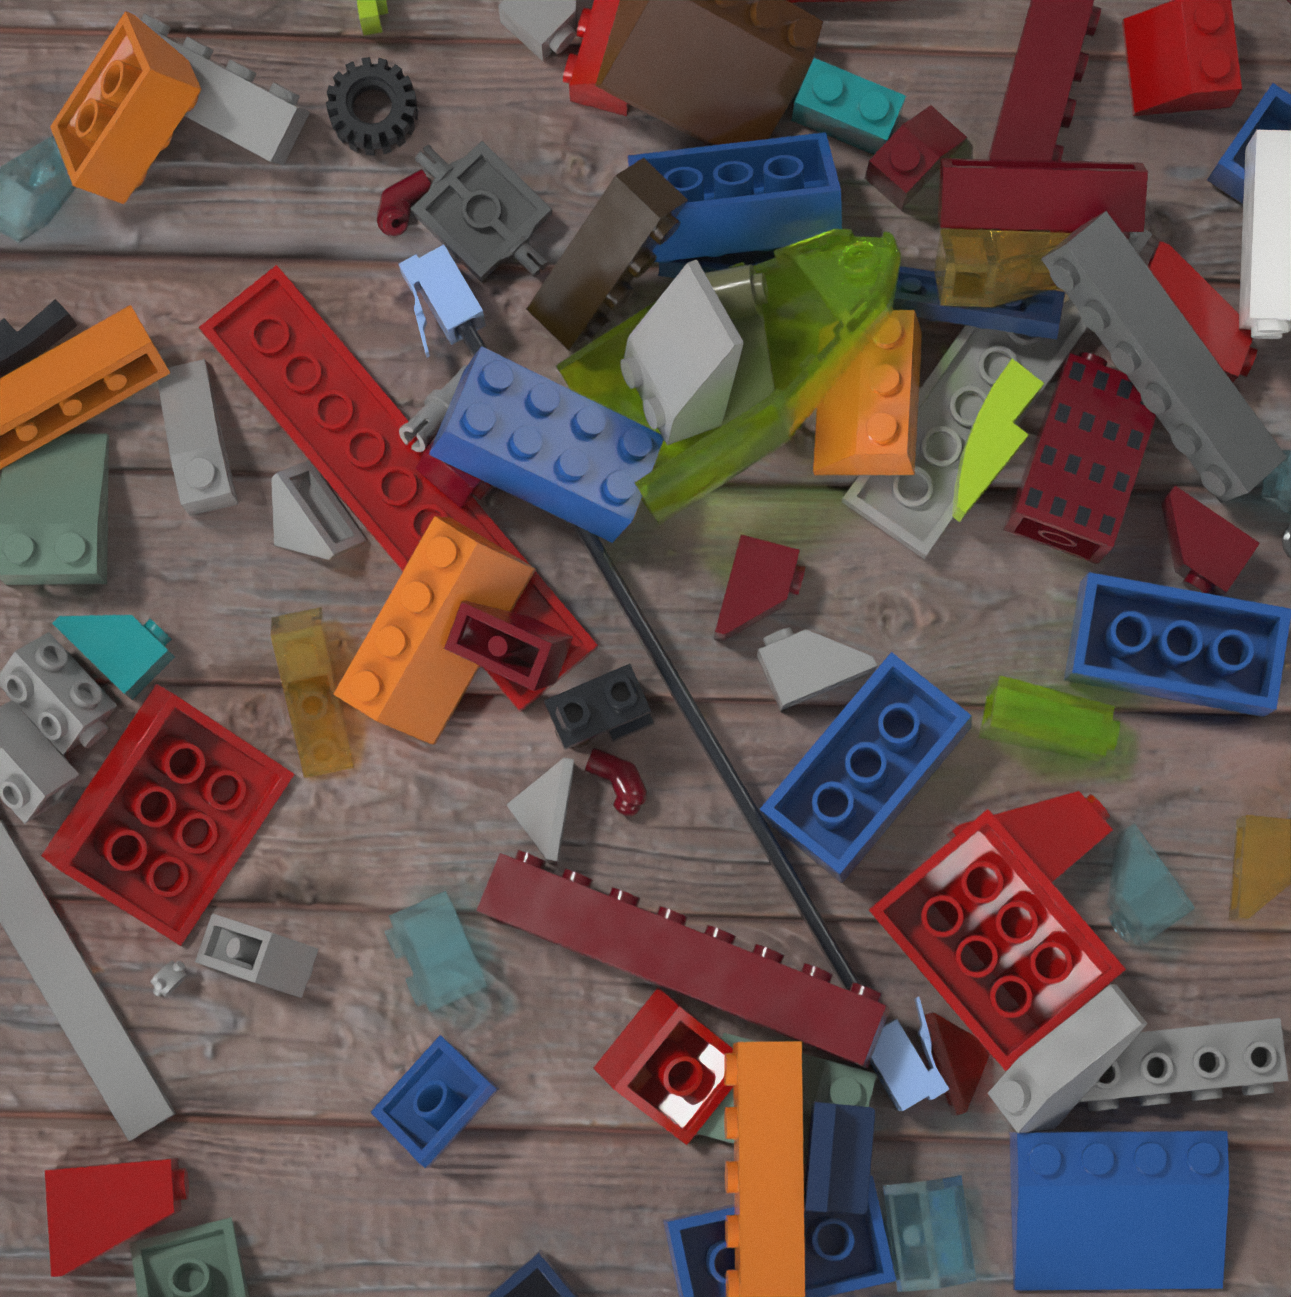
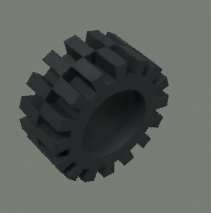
(365, 78)

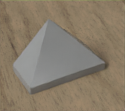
(310, 515)
(544, 807)

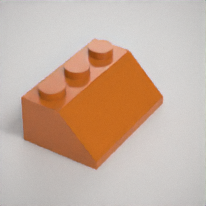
(124, 110)
(873, 409)

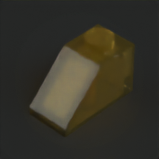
(1259, 863)

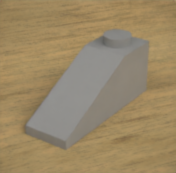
(196, 439)
(1067, 1062)

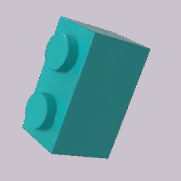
(847, 107)

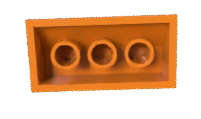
(402, 665)

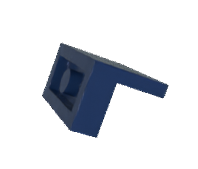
(838, 1158)

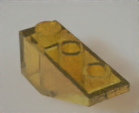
(992, 266)
(308, 686)

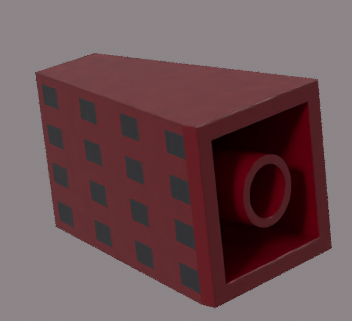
(1083, 461)

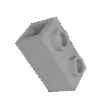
(57, 694)
(31, 768)

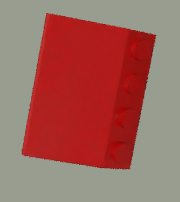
(167, 815)
(996, 939)

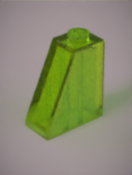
(1048, 720)

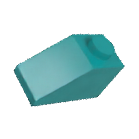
(119, 647)

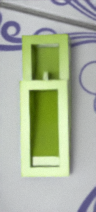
(994, 435)

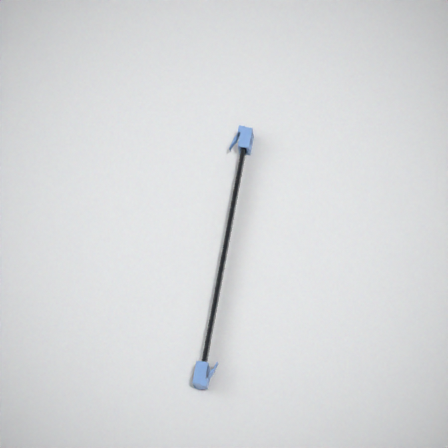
(894, 1056)

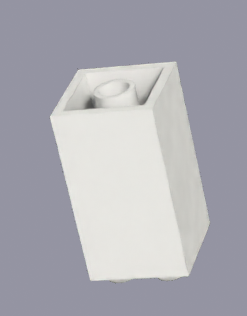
(1266, 236)

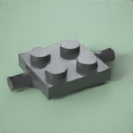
(481, 211)

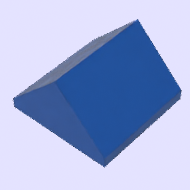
(434, 1101)

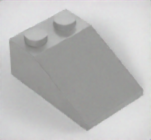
(684, 358)

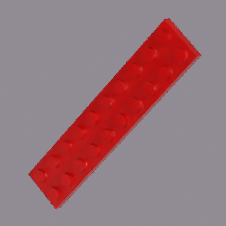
(354, 439)

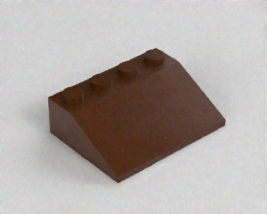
(710, 64)

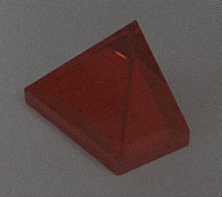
(958, 1059)

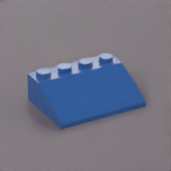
(1119, 1209)

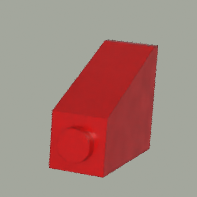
(1205, 311)
(1055, 830)
(106, 1206)

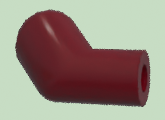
(397, 200)
(624, 779)

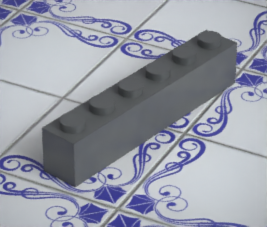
(1163, 358)

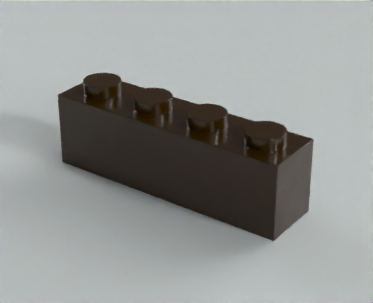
(607, 254)

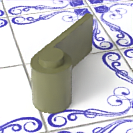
(742, 297)

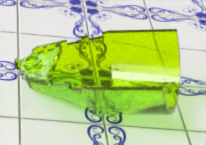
(820, 315)

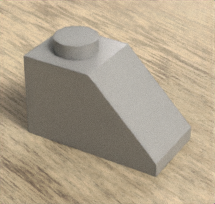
(540, 23)
(808, 665)
(257, 955)

